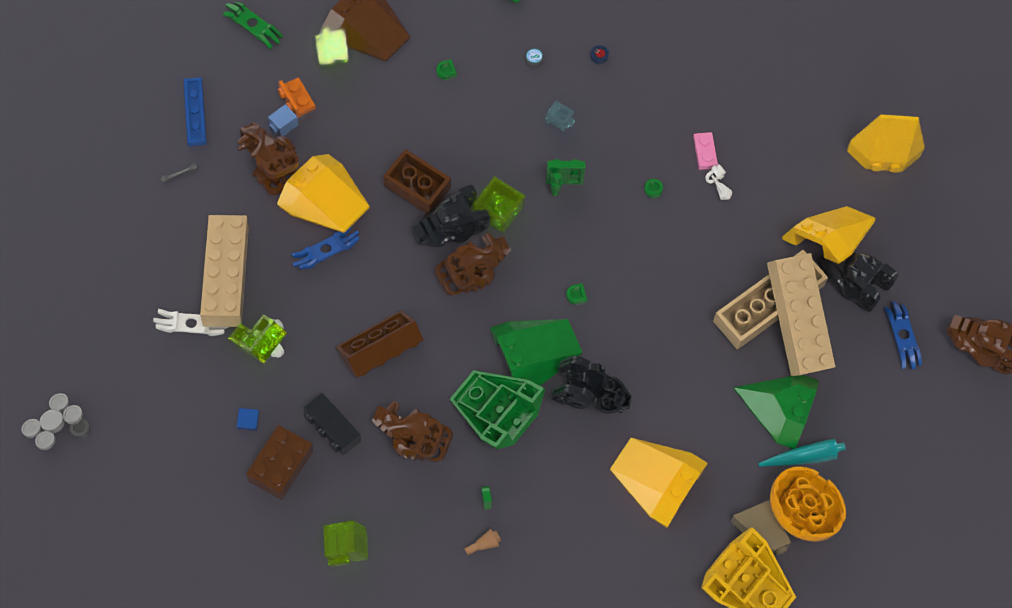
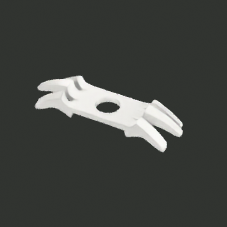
(177, 323)

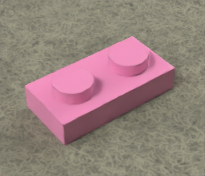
(705, 150)

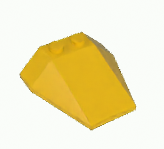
(888, 143)
(323, 194)
(836, 230)
(657, 476)
(748, 575)

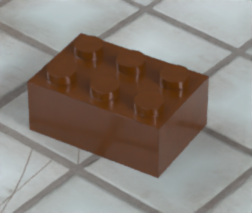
(417, 181)
(280, 462)

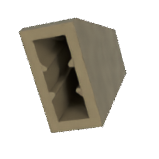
(765, 523)

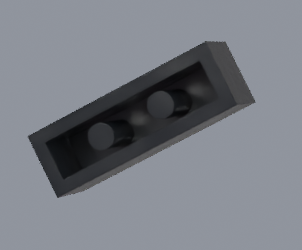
(332, 424)

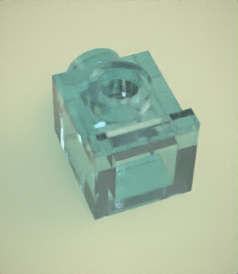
(560, 116)

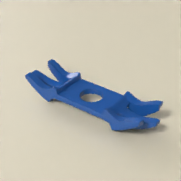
(337, 242)
(904, 345)

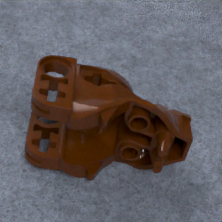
(273, 156)
(472, 261)
(984, 340)
(416, 428)

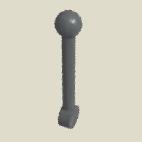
(193, 167)

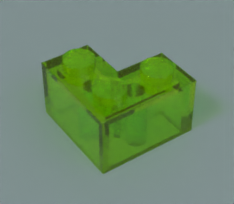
(259, 340)

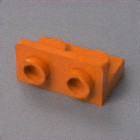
(296, 97)

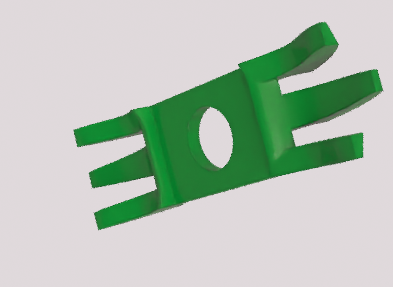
(259, 30)

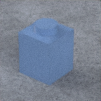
(282, 121)

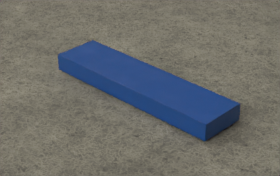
(195, 111)

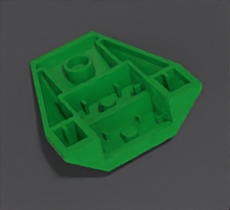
(536, 347)
(498, 406)

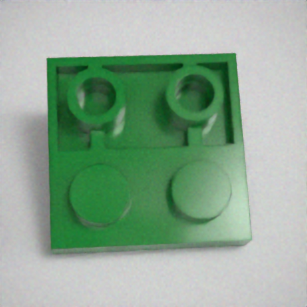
(564, 172)

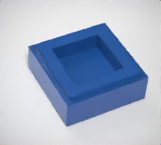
(247, 419)

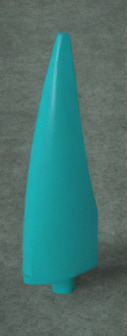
(807, 454)

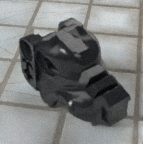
(452, 220)
(855, 276)
(590, 387)

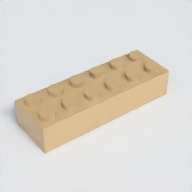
(224, 271)
(753, 310)
(801, 314)

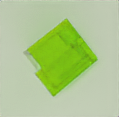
(331, 47)
(345, 542)

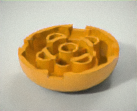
(803, 492)

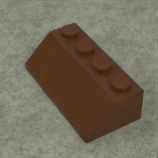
(379, 343)

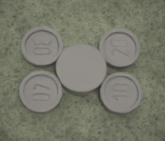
(52, 421)

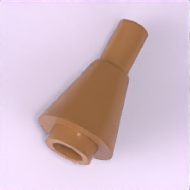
(488, 540)

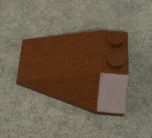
(368, 27)

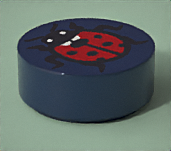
(599, 54)

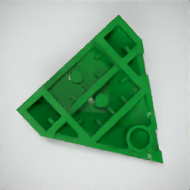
(781, 405)

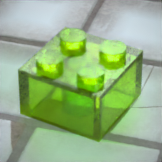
(501, 203)

